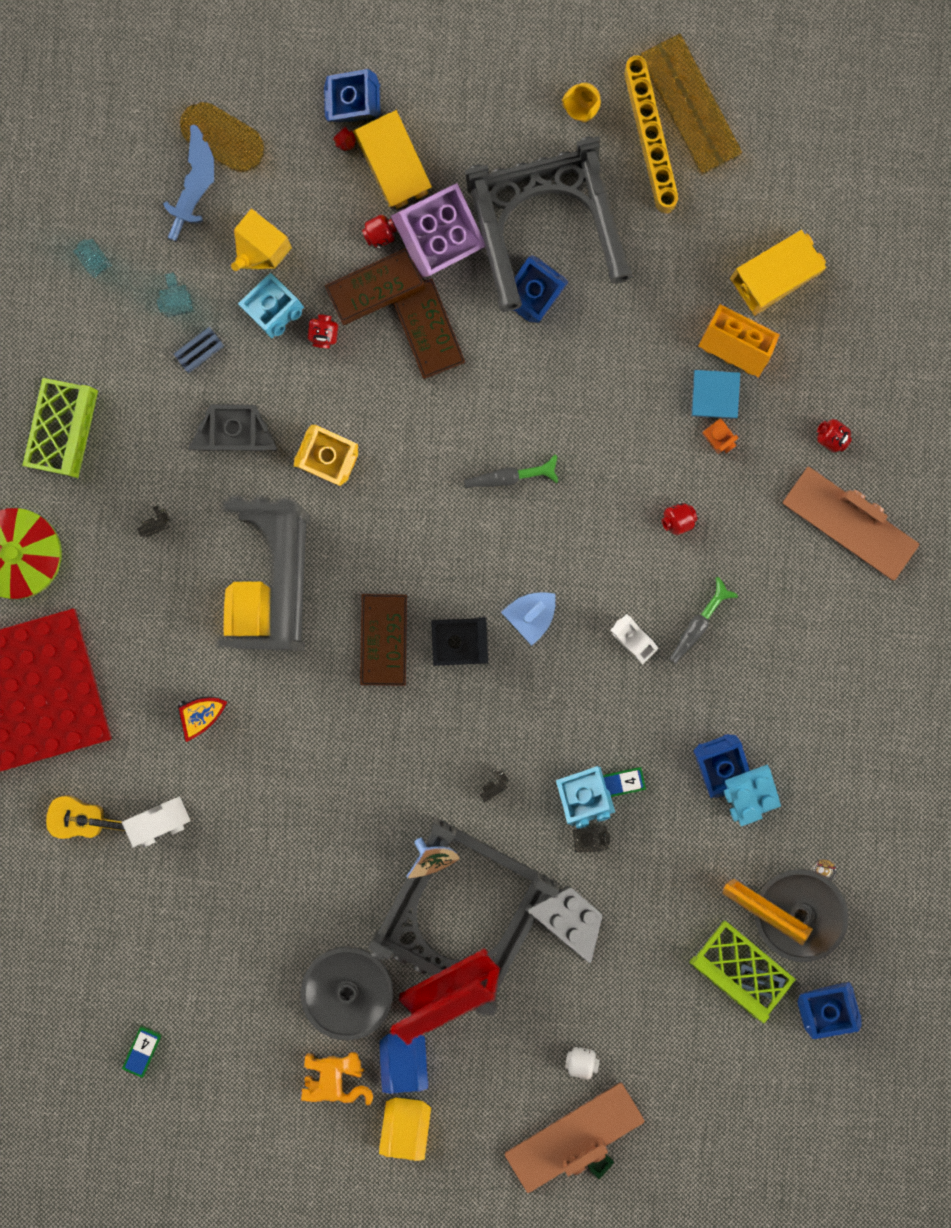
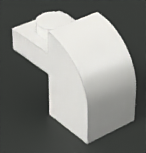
(634, 639)

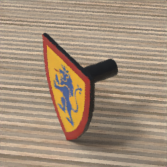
(199, 715)

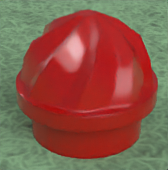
(345, 139)

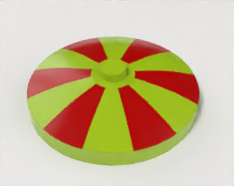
(27, 553)

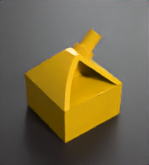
(258, 243)

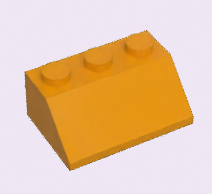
(739, 341)

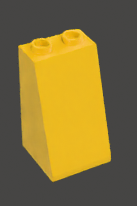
(392, 159)
(778, 272)

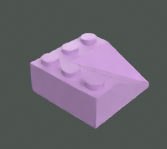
(438, 230)

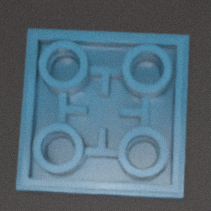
(715, 394)

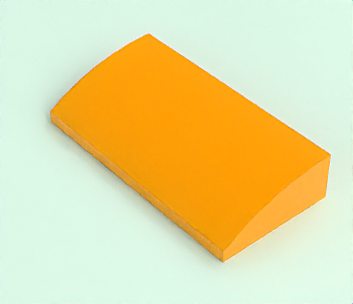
(767, 911)

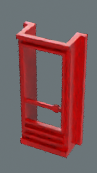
(447, 995)

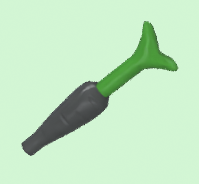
(511, 475)
(700, 623)

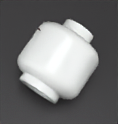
(582, 1063)

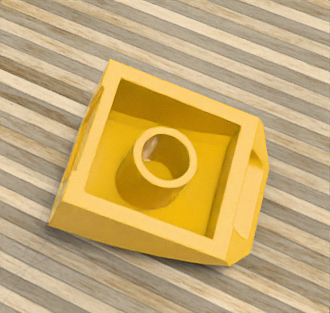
(326, 455)
(247, 609)
(405, 1129)

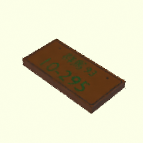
(374, 286)
(429, 331)
(383, 639)

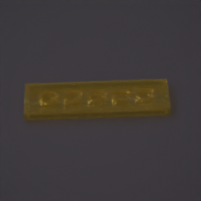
(691, 104)

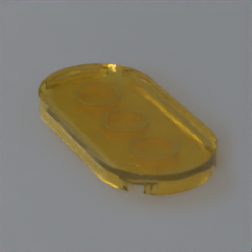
(228, 138)

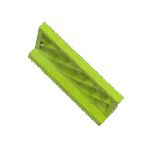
(78, 427)
(735, 990)

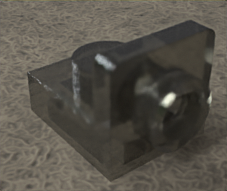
(152, 526)
(492, 789)
(591, 839)

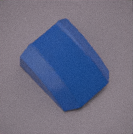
(352, 96)
(538, 288)
(720, 761)
(830, 1011)
(403, 1064)

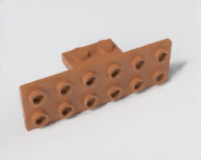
(851, 522)
(575, 1138)

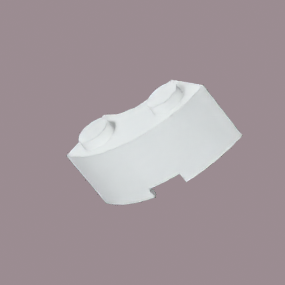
(155, 822)

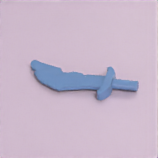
(195, 183)

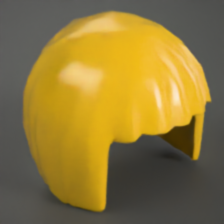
(582, 101)

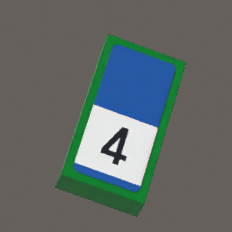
(625, 781)
(142, 1051)

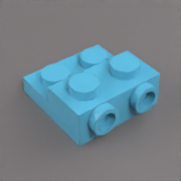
(271, 306)
(751, 795)
(585, 797)

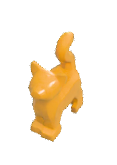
(330, 1081)

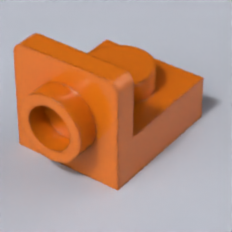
(720, 437)

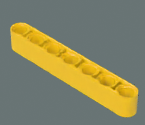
(650, 123)

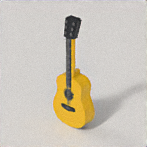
(72, 817)

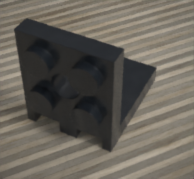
(473, 636)

